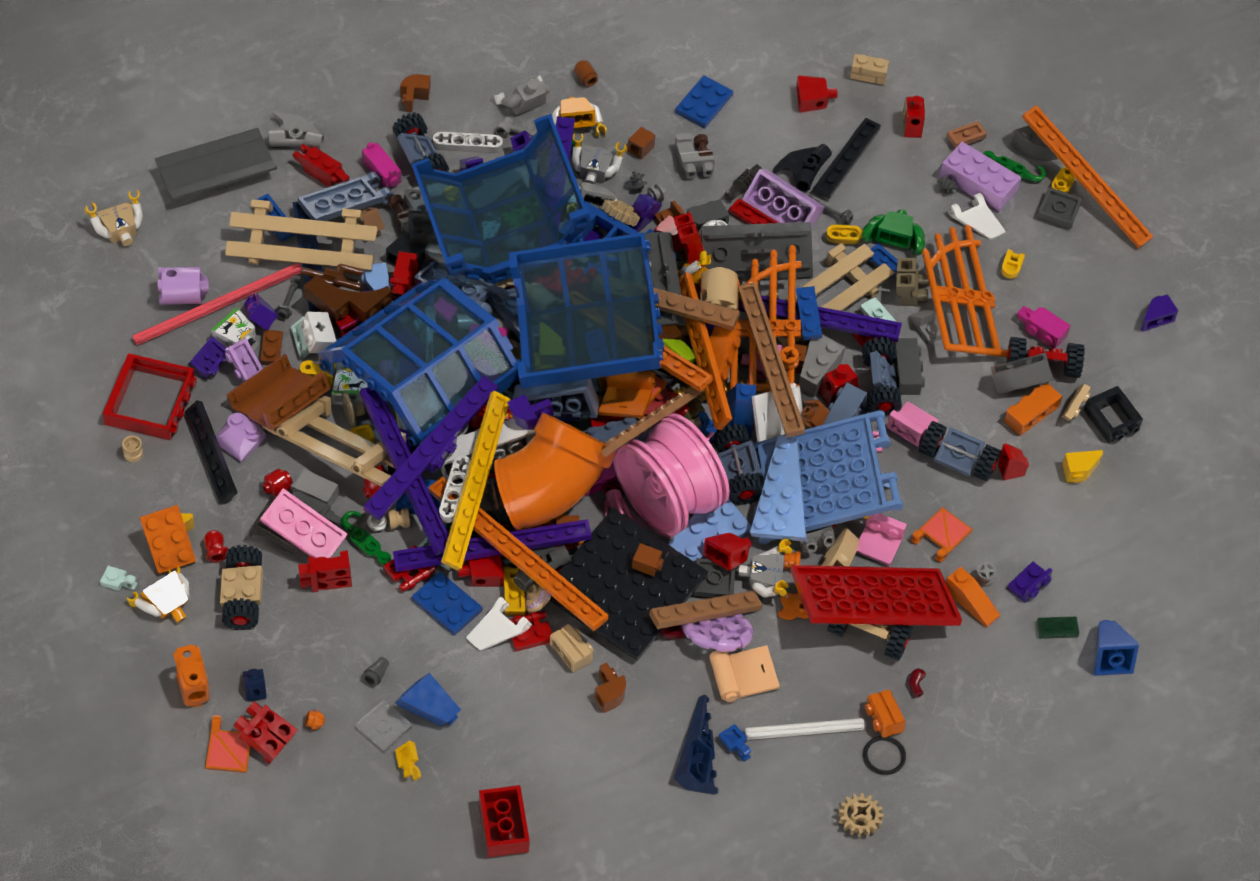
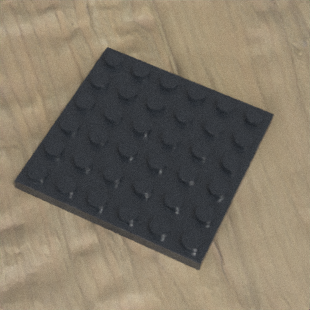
(606, 576)

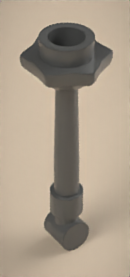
(845, 217)
(283, 310)

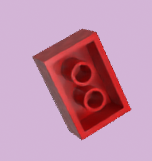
(504, 821)

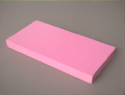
(303, 526)

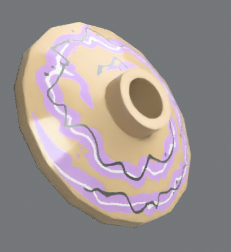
(536, 598)

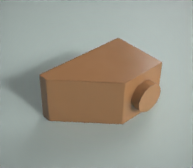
(372, 218)

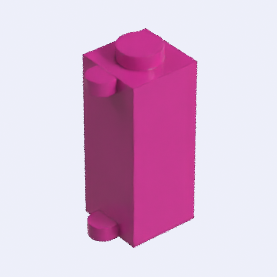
(378, 161)

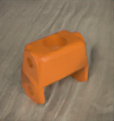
(196, 688)

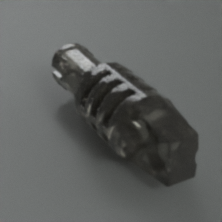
(742, 183)

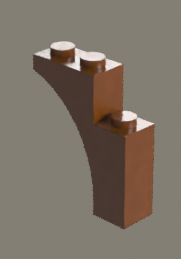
(340, 301)

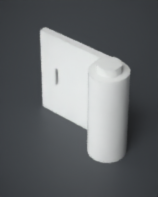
(766, 415)

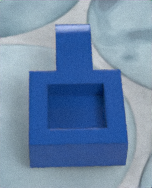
(707, 425)
(735, 740)

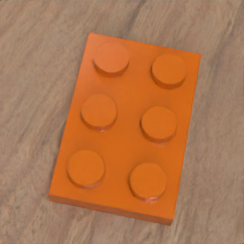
(167, 539)

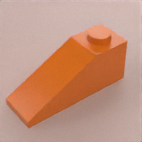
(971, 596)

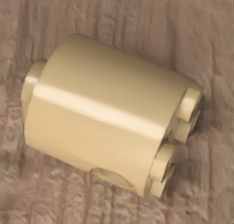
(720, 287)

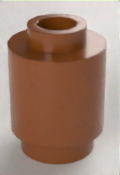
(586, 73)

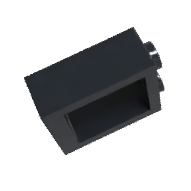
(1105, 399)

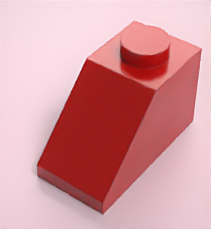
(1012, 462)

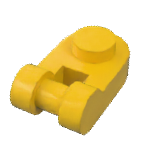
(1011, 268)

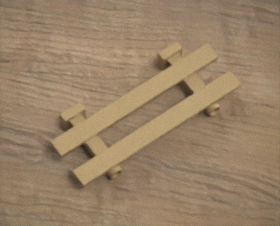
(261, 222)
(842, 265)
(310, 417)

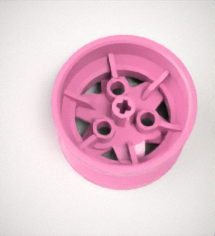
(671, 475)

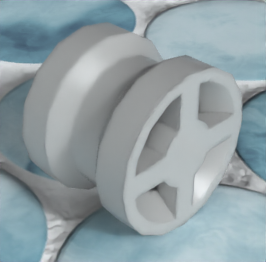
(989, 571)

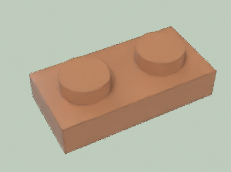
(967, 134)

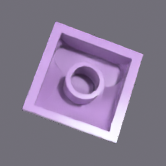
(240, 436)

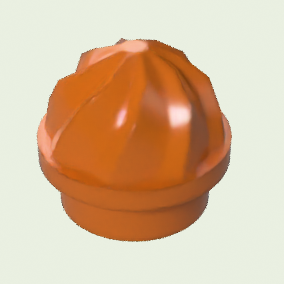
(314, 719)

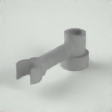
(506, 126)

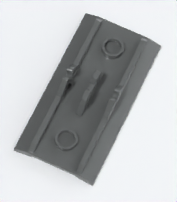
(215, 164)
(738, 245)
(664, 272)

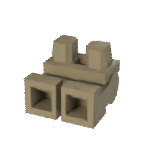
(909, 282)

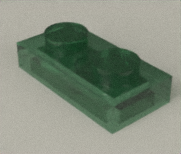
(1058, 627)

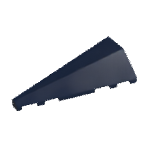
(695, 764)

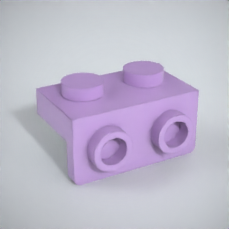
(243, 360)

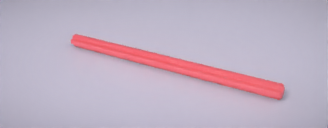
(217, 303)

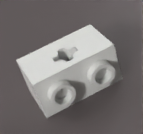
(317, 331)

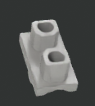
(818, 538)

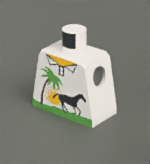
(234, 329)
(346, 381)

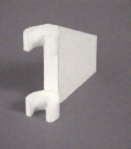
(979, 218)
(496, 627)

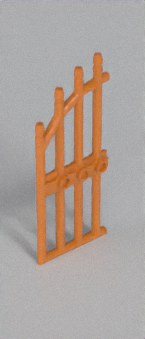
(964, 296)
(781, 328)

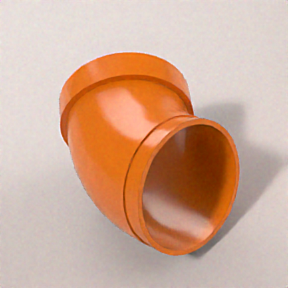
(549, 473)

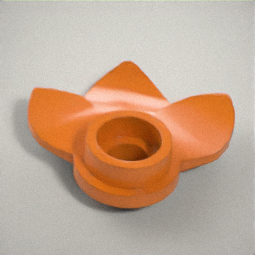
(792, 607)

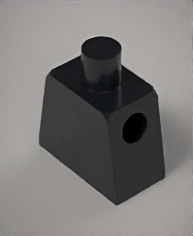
(402, 244)

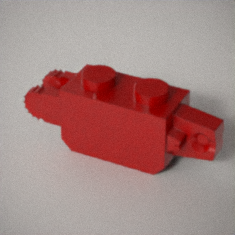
(320, 165)

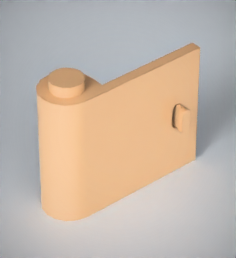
(742, 674)

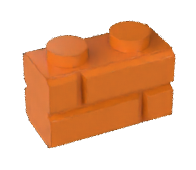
(885, 713)

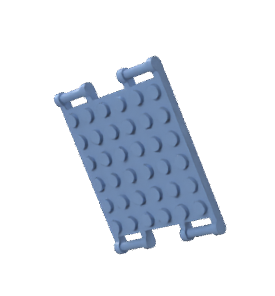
(840, 471)

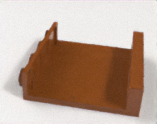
(276, 393)

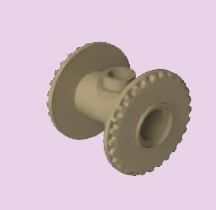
(353, 408)

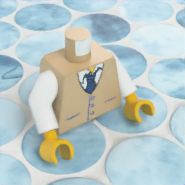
(118, 222)

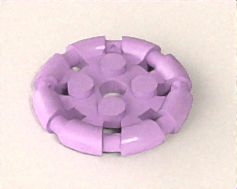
(720, 633)

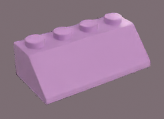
(781, 200)

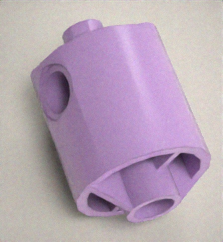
(182, 285)

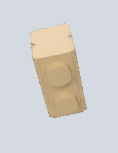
(869, 69)
(571, 647)

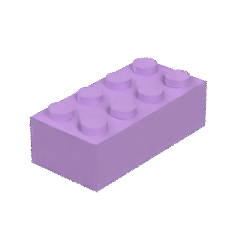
(980, 174)

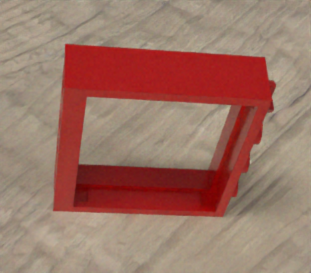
(155, 367)

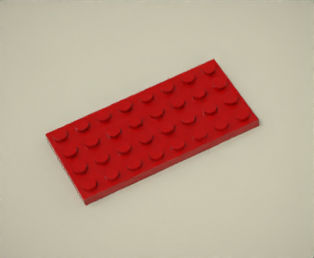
(875, 595)

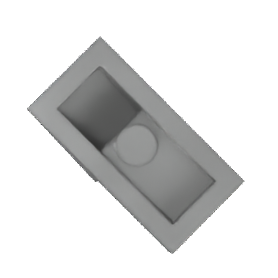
(926, 325)

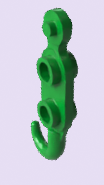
(1016, 167)
(364, 540)

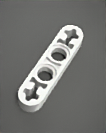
(467, 139)
(452, 488)

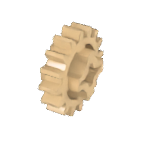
(621, 212)
(858, 808)

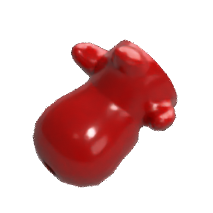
(215, 546)

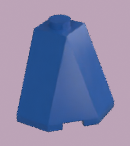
(741, 405)
(429, 701)

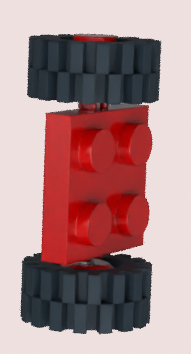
(1072, 358)

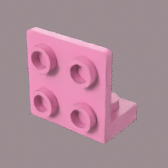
(910, 423)
(881, 538)

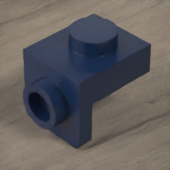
(254, 684)

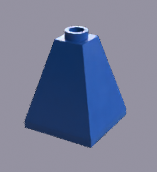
(1115, 650)

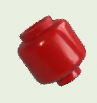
(276, 481)

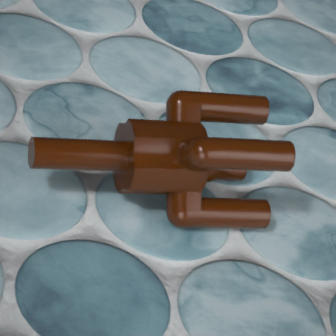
(336, 277)

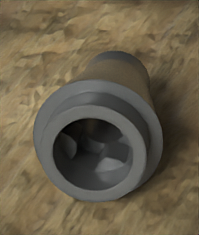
(375, 673)

